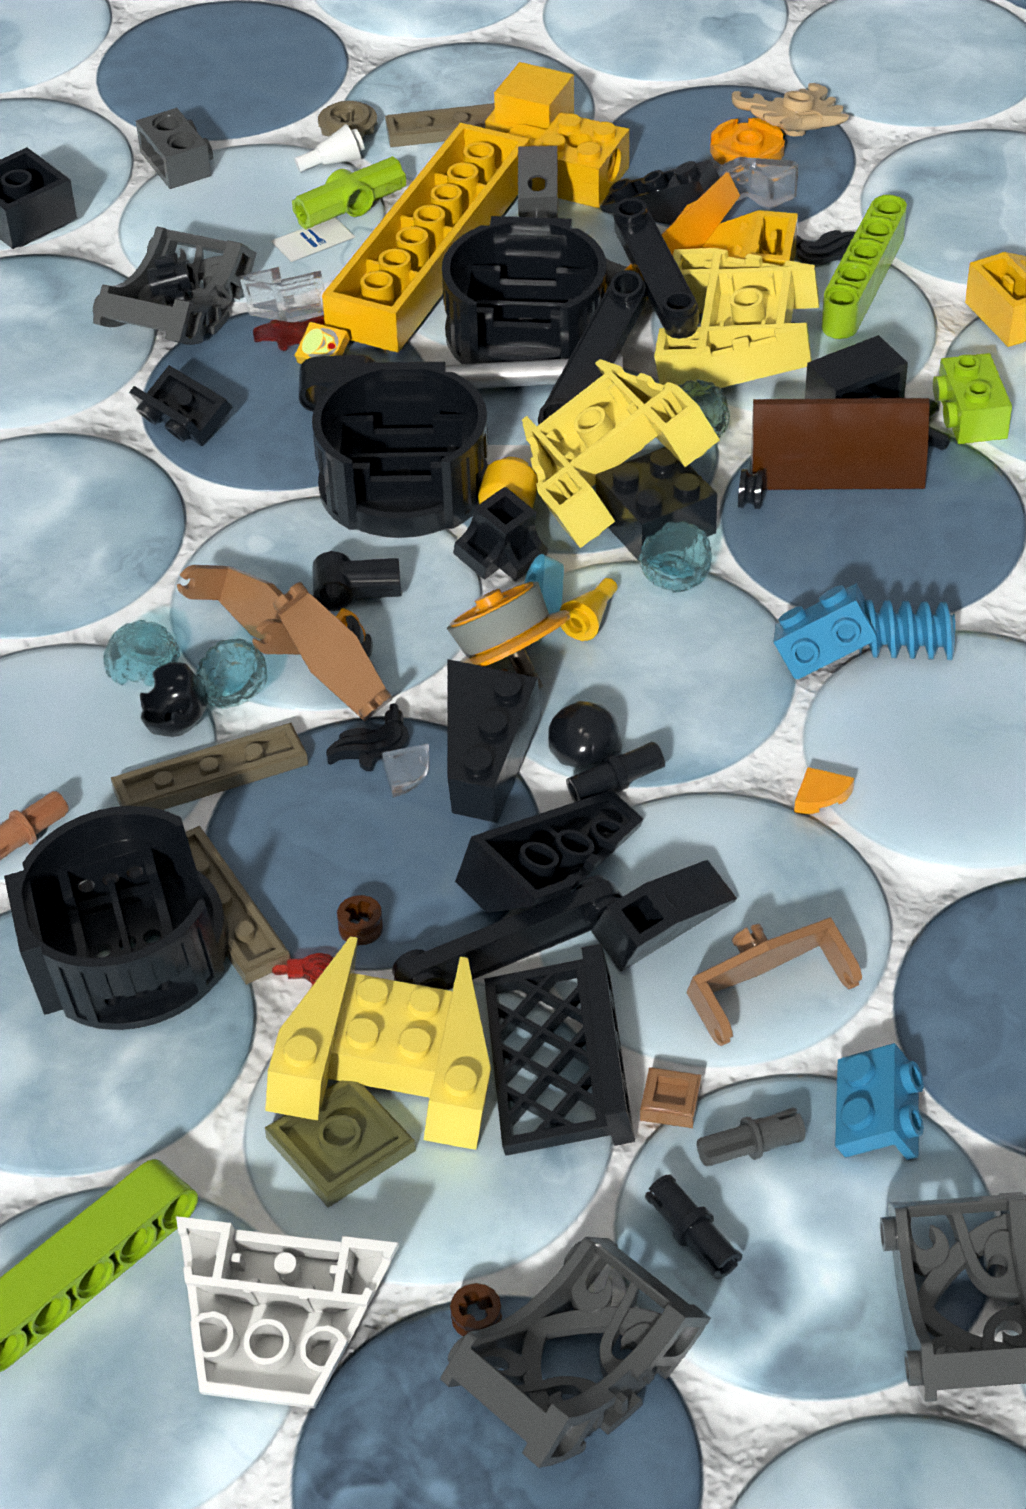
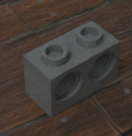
(174, 148)

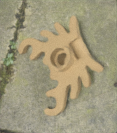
(796, 111)

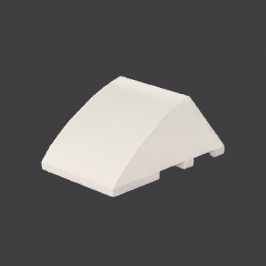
(274, 1308)

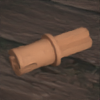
(25, 825)

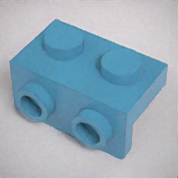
(823, 631)
(878, 1102)

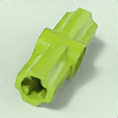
(349, 192)

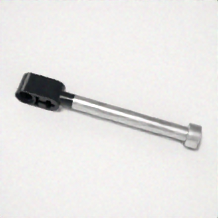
(322, 372)

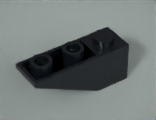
(665, 192)
(660, 912)

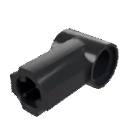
(341, 580)

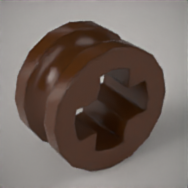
(355, 908)
(486, 1300)

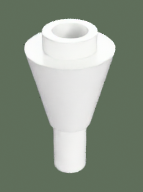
(339, 147)

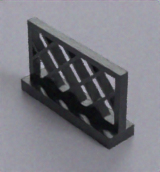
(602, 1056)

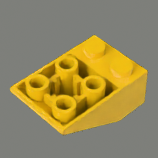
(758, 233)
(999, 295)

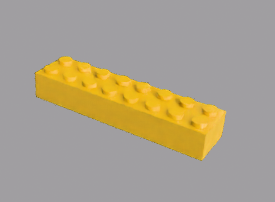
(399, 266)

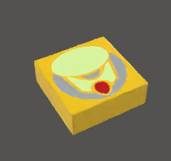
(321, 341)

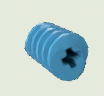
(911, 629)

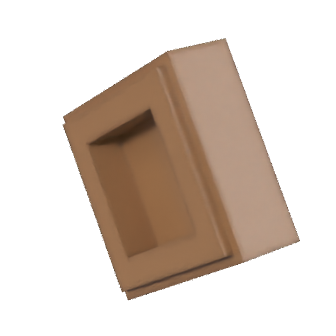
(670, 1097)

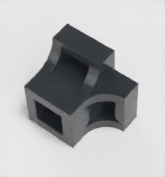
(501, 537)

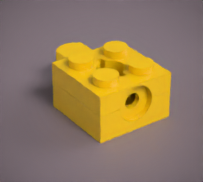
(588, 152)

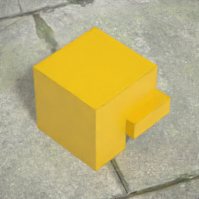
(531, 98)

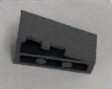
(487, 735)

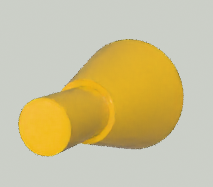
(588, 611)

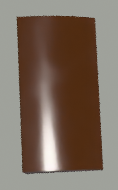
(840, 443)

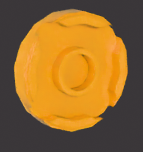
(747, 140)

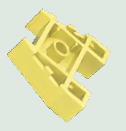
(744, 319)
(604, 430)
(389, 1040)

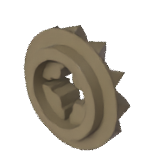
(352, 113)

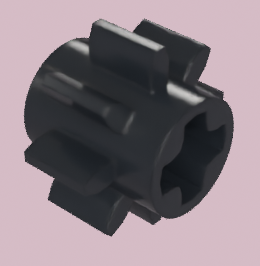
(171, 278)

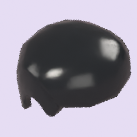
(174, 702)
(583, 734)

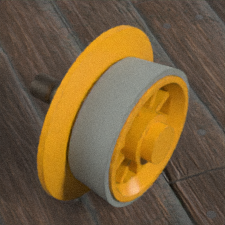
(504, 626)

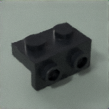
(183, 406)

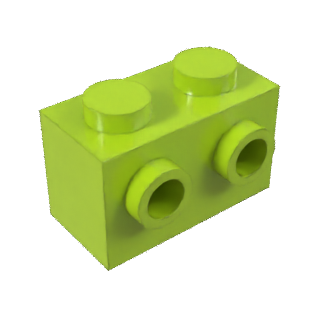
(973, 398)

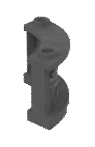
(185, 320)
(956, 1356)
(535, 1405)

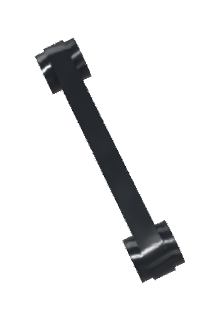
(657, 267)
(601, 339)
(510, 938)

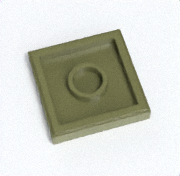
(346, 1144)

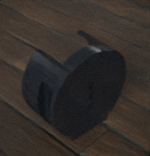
(521, 290)
(400, 449)
(135, 888)

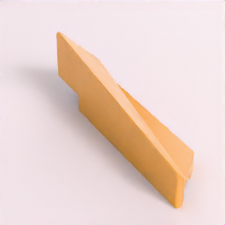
(701, 217)

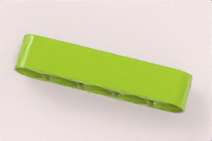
(863, 267)
(89, 1255)

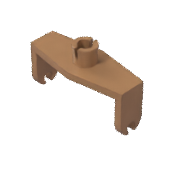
(247, 600)
(332, 652)
(760, 956)

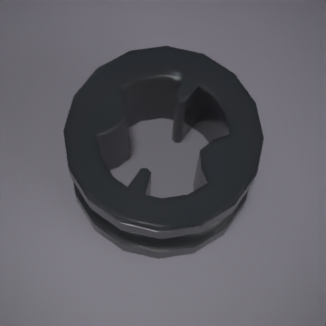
(750, 488)

